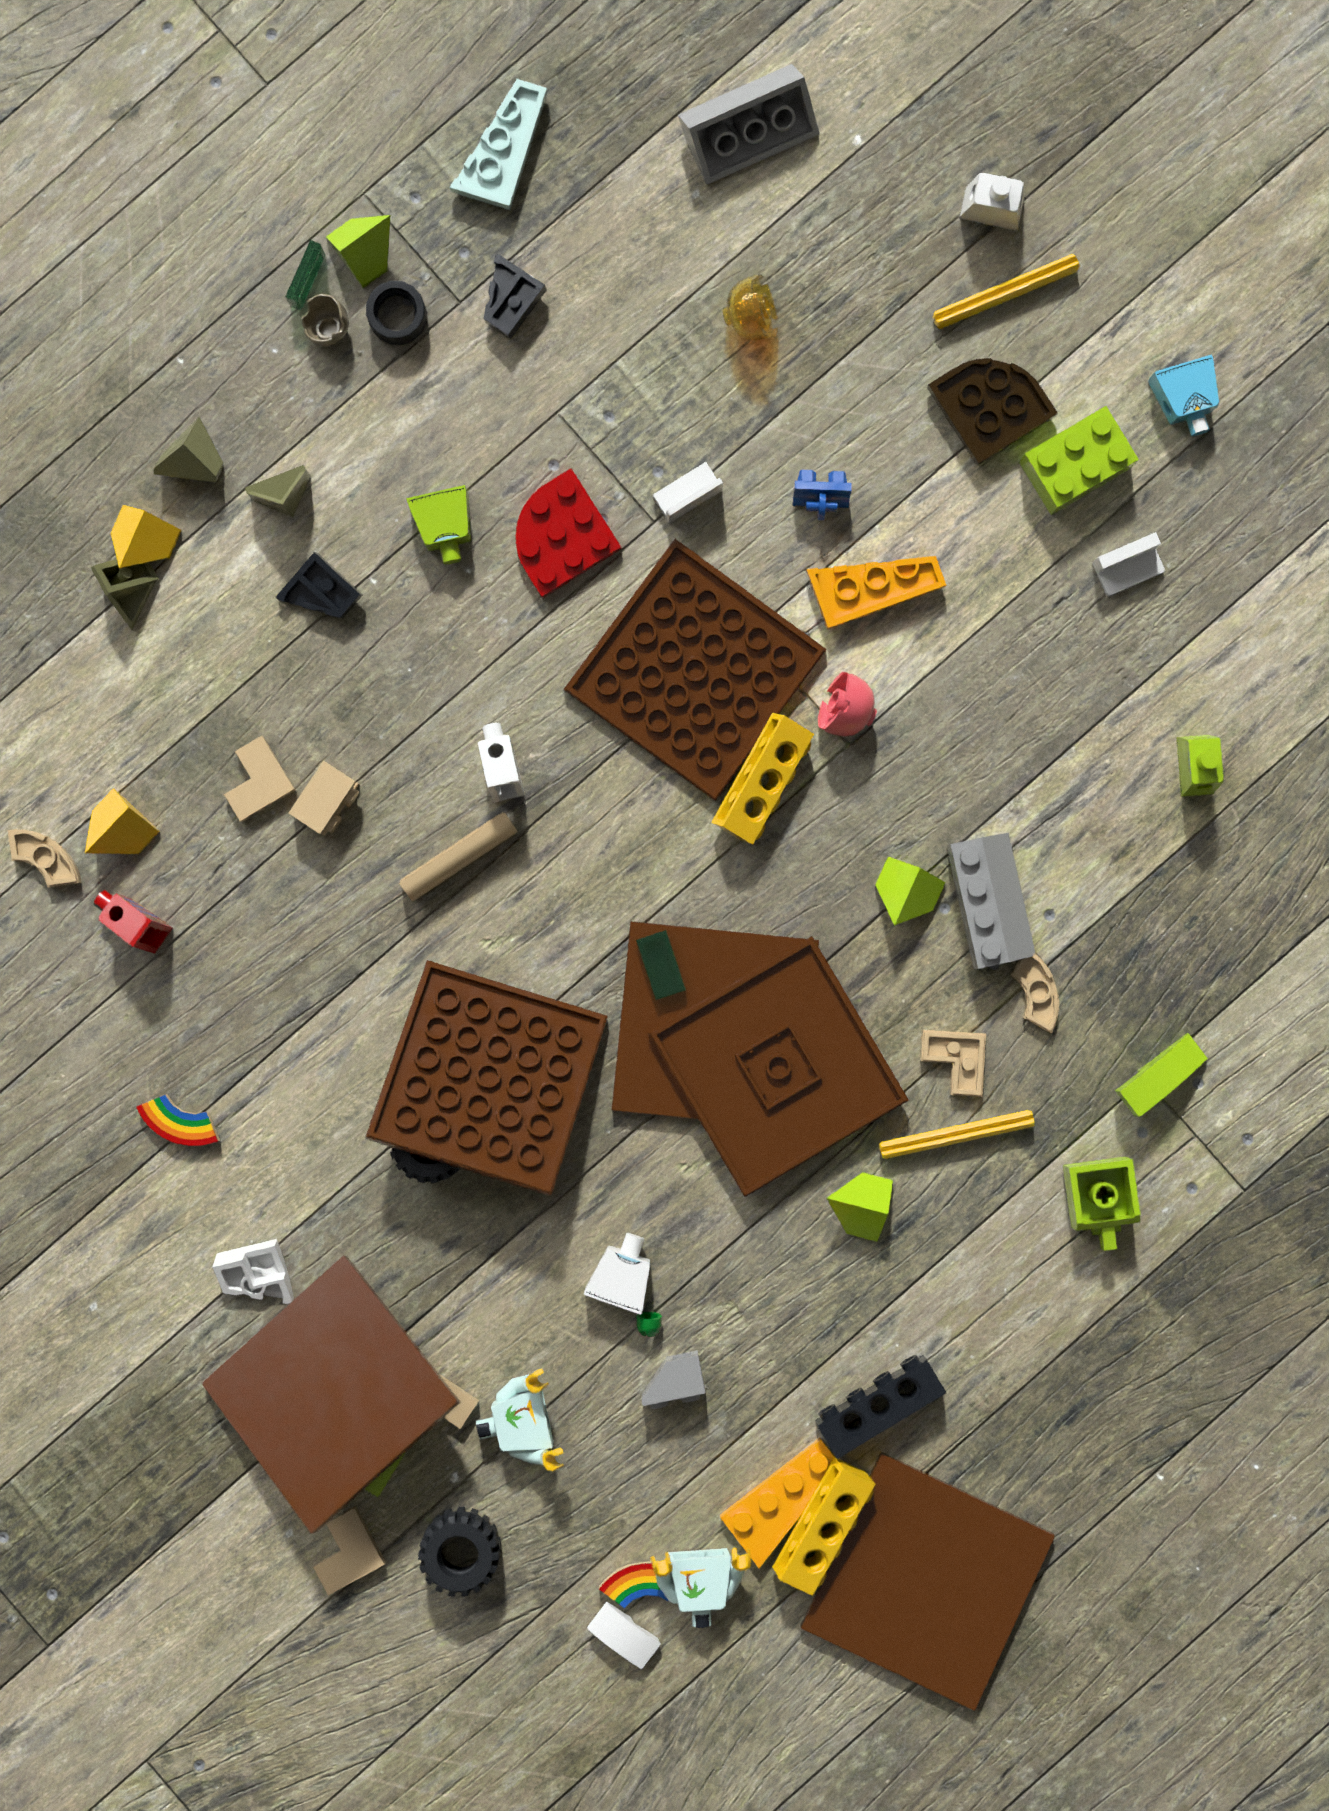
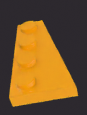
(864, 589)
(777, 1503)

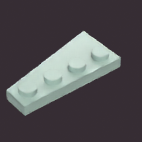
(499, 158)

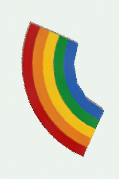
(178, 1125)
(631, 1583)

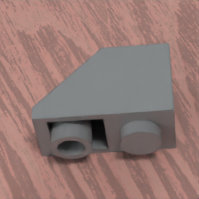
(675, 1379)

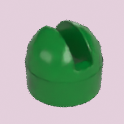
(649, 1323)

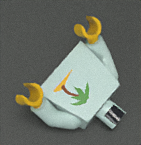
(522, 1422)
(700, 1580)

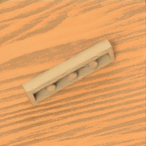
(458, 856)

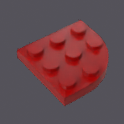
(561, 534)

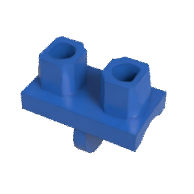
(821, 495)

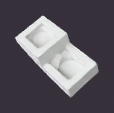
(623, 1635)

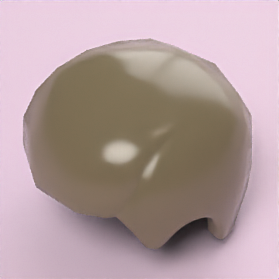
(325, 320)

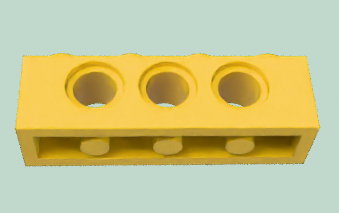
(747, 785)
(822, 1509)

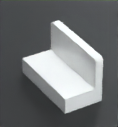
(688, 492)
(1129, 565)

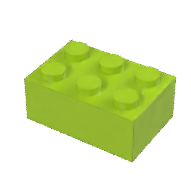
(1078, 460)

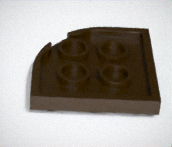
(991, 405)

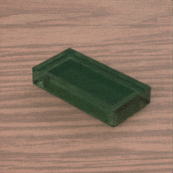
(305, 275)
(661, 965)

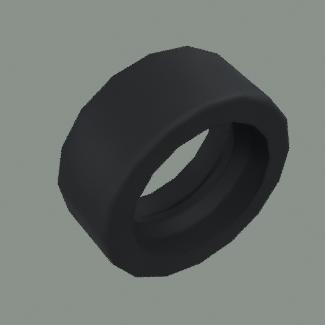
(388, 290)

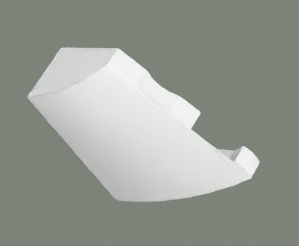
(254, 1271)

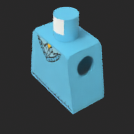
(1187, 392)

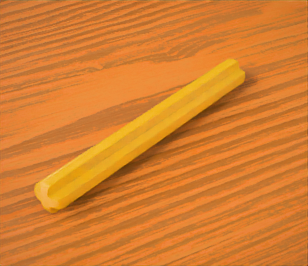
(1006, 291)
(956, 1134)

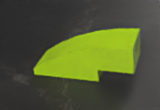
(1161, 1075)

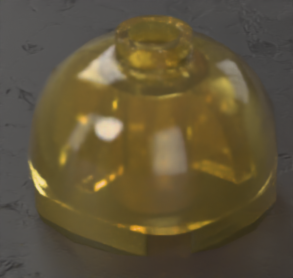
(751, 309)

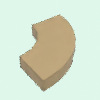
(45, 855)
(1039, 991)

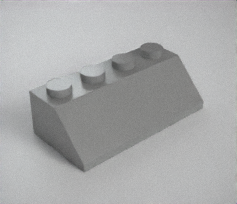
(749, 123)
(990, 900)

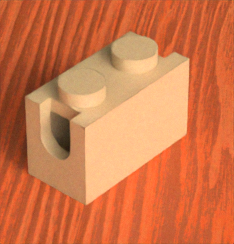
(325, 799)

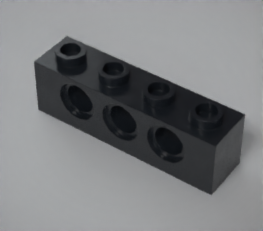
(899, 1406)

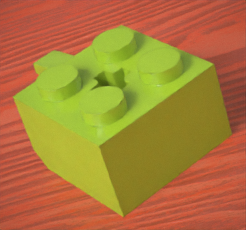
(1117, 1207)

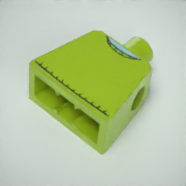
(443, 520)
(1199, 764)

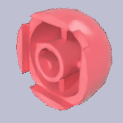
(848, 707)

